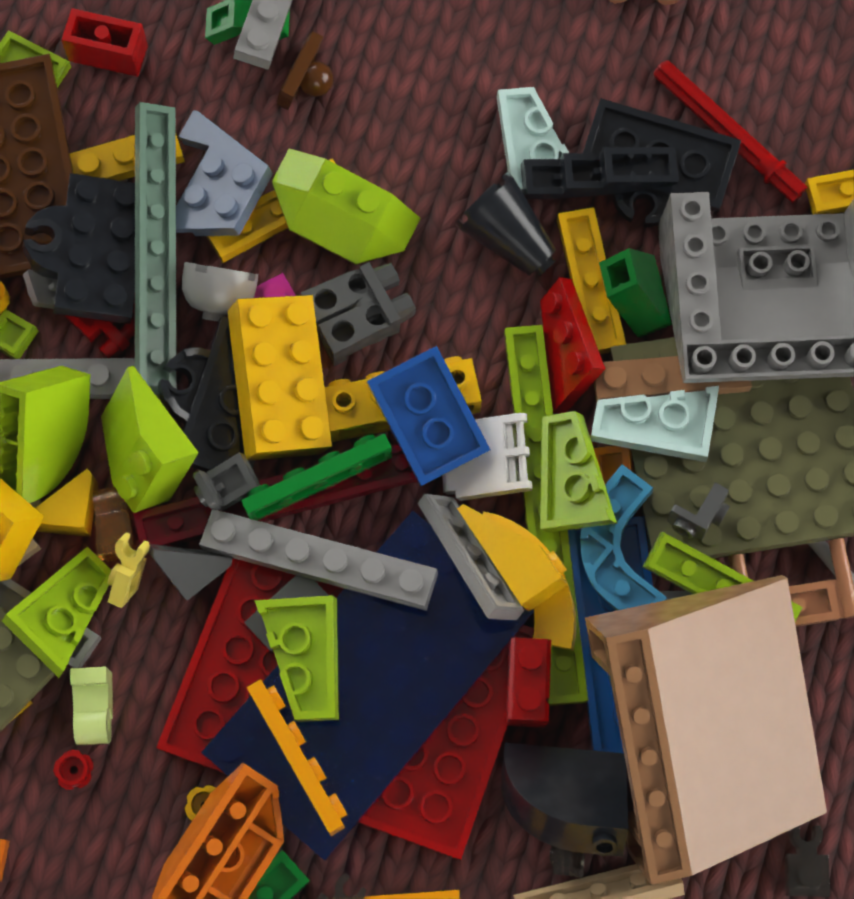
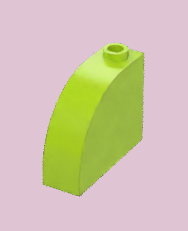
(42, 428)

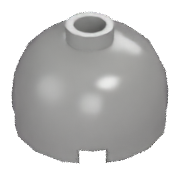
(216, 288)

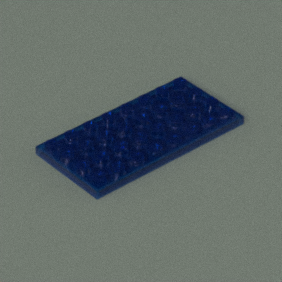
(395, 687)

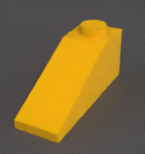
(521, 562)

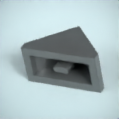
(189, 568)

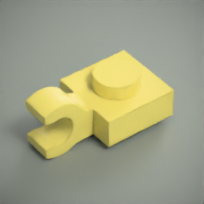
(127, 575)

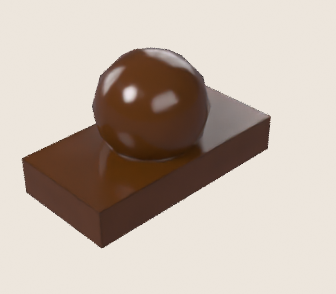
(312, 76)

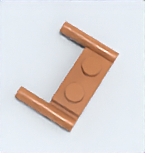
(820, 600)

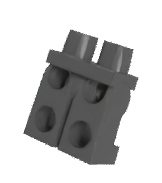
(357, 310)

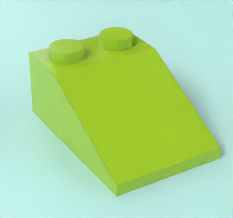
(144, 444)

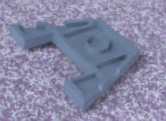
(223, 185)

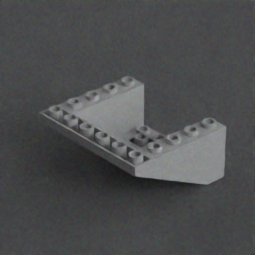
(758, 292)

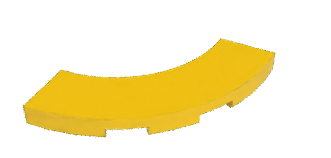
(556, 616)

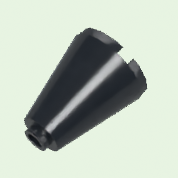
(509, 227)

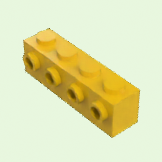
(356, 413)

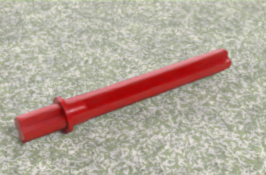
(720, 122)

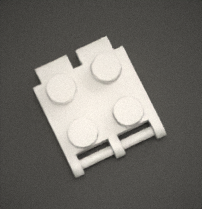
(496, 470)

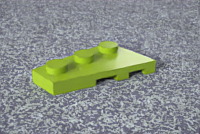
(571, 477)
(59, 610)
(306, 650)

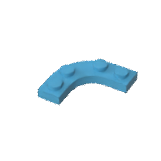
(602, 546)

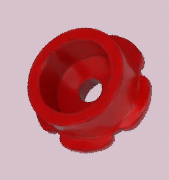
(66, 762)

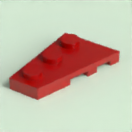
(569, 345)

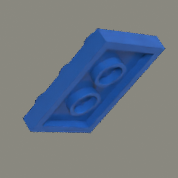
(428, 415)

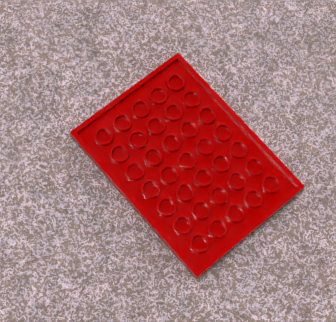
(432, 796)

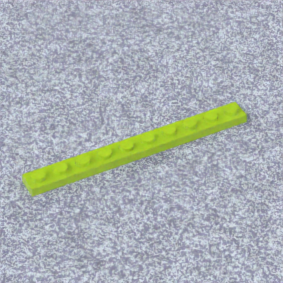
(533, 396)

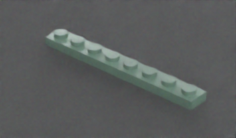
(155, 242)

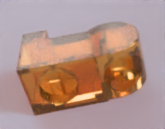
(111, 523)

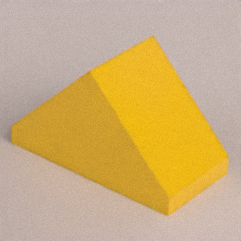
(70, 508)

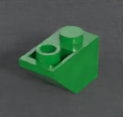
(636, 290)

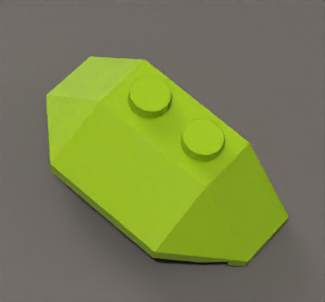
(341, 209)

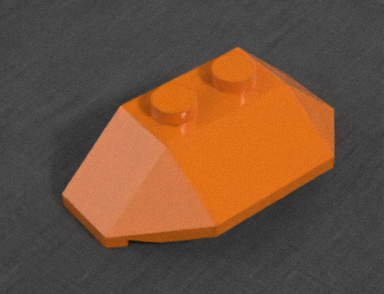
(226, 841)

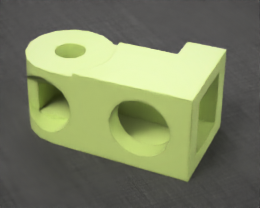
(92, 705)

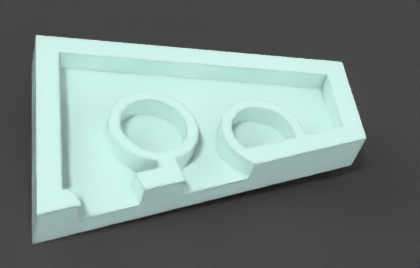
(526, 129)
(661, 424)

